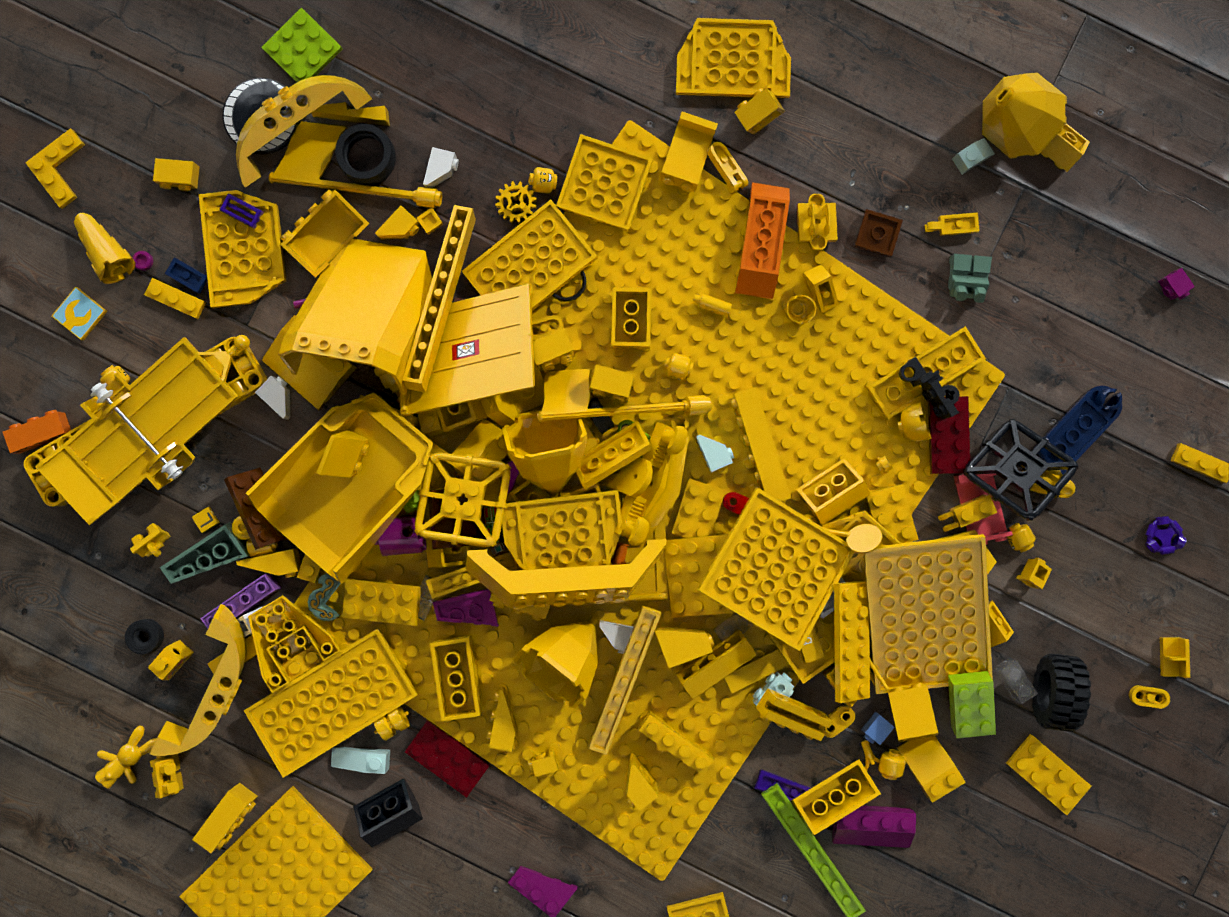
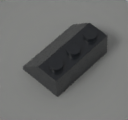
(387, 813)

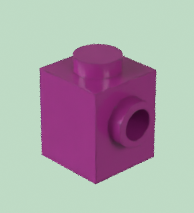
(1176, 284)

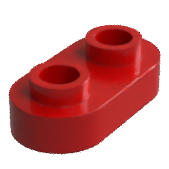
(740, 502)

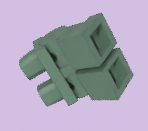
(969, 286)

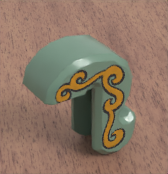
(319, 597)

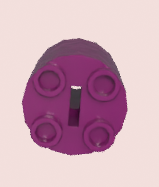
(396, 540)

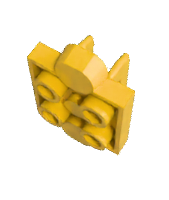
(817, 222)

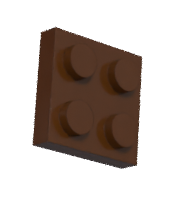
(878, 233)

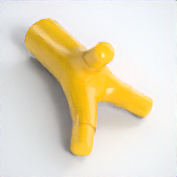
(869, 756)

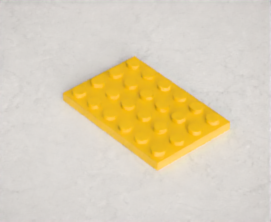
(537, 252)

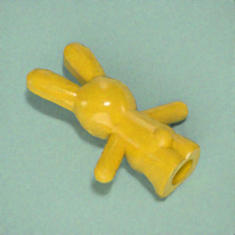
(127, 756)

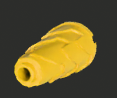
(105, 253)

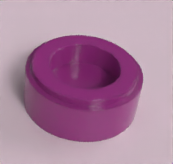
(143, 260)

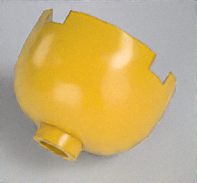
(914, 423)

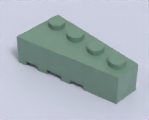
(211, 552)

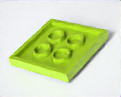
(302, 47)

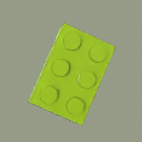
(972, 704)

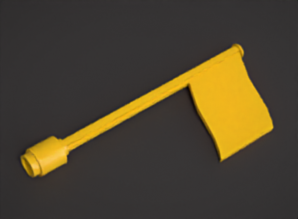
(310, 155)
(569, 394)

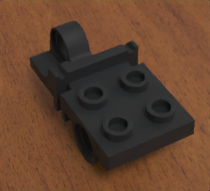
(932, 389)

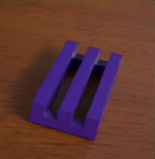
(256, 218)

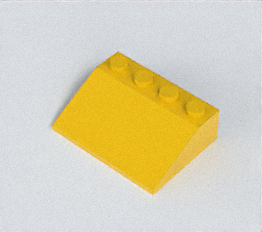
(317, 375)

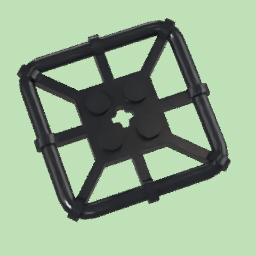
(1023, 481)

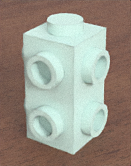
(777, 683)

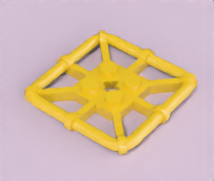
(469, 510)

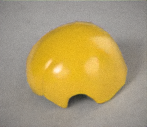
(800, 309)

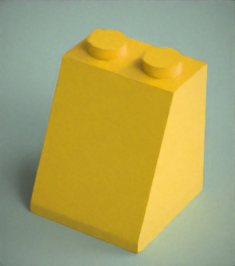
(683, 644)
(913, 713)

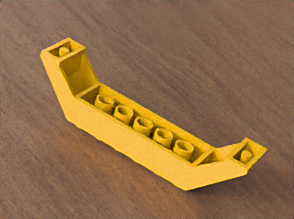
(563, 585)

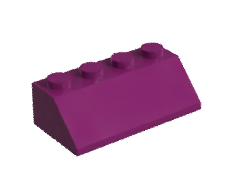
(876, 827)

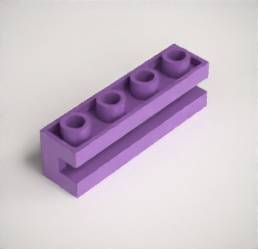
(247, 597)

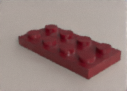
(950, 439)
(447, 758)

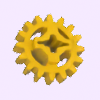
(511, 209)

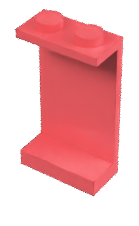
(992, 526)

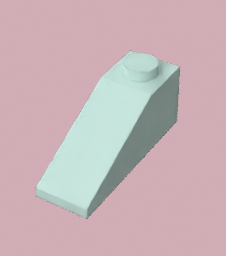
(361, 759)

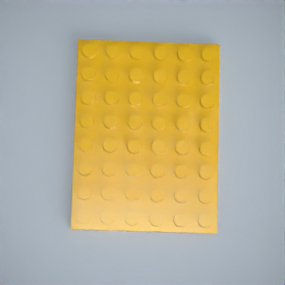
(928, 611)
(280, 867)

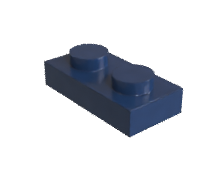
(186, 275)

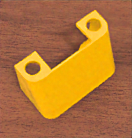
(323, 232)

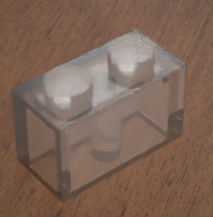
(1015, 680)

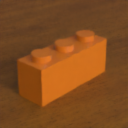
(36, 432)

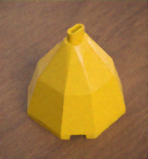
(1023, 114)
(546, 451)
(562, 661)

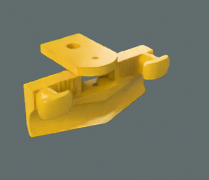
(650, 483)

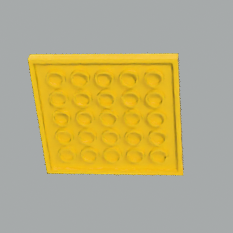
(777, 569)

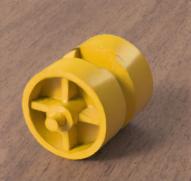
(393, 721)

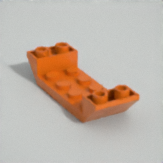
(763, 240)

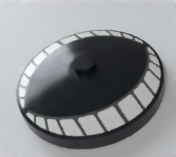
(247, 99)

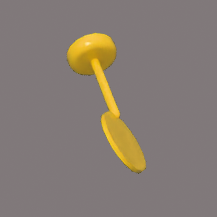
(860, 539)

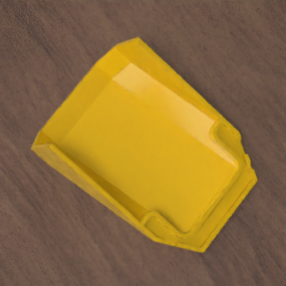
(363, 309)
(336, 516)

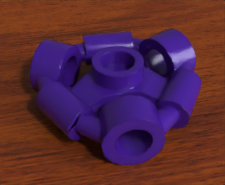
(1165, 536)

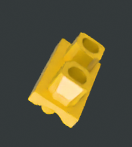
(151, 543)

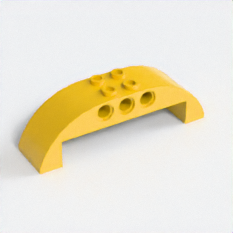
(316, 92)
(219, 694)

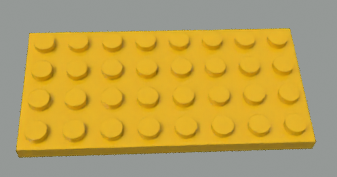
(330, 702)

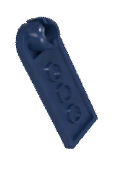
(1083, 423)

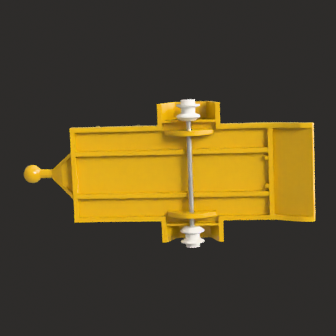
(152, 421)

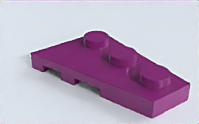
(467, 608)
(543, 891)

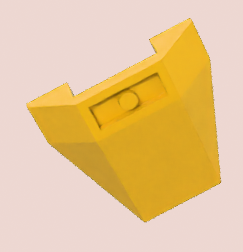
(288, 642)

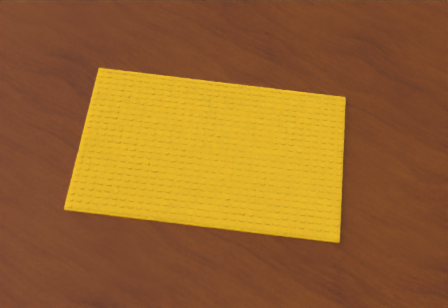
(817, 413)

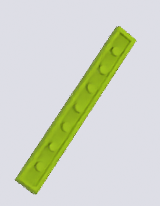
(813, 851)

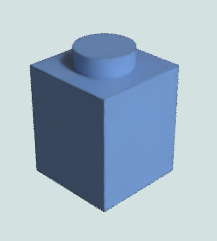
(877, 729)

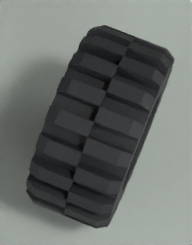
(1062, 692)

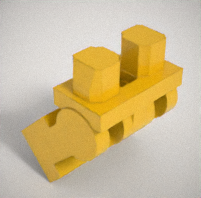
(165, 776)

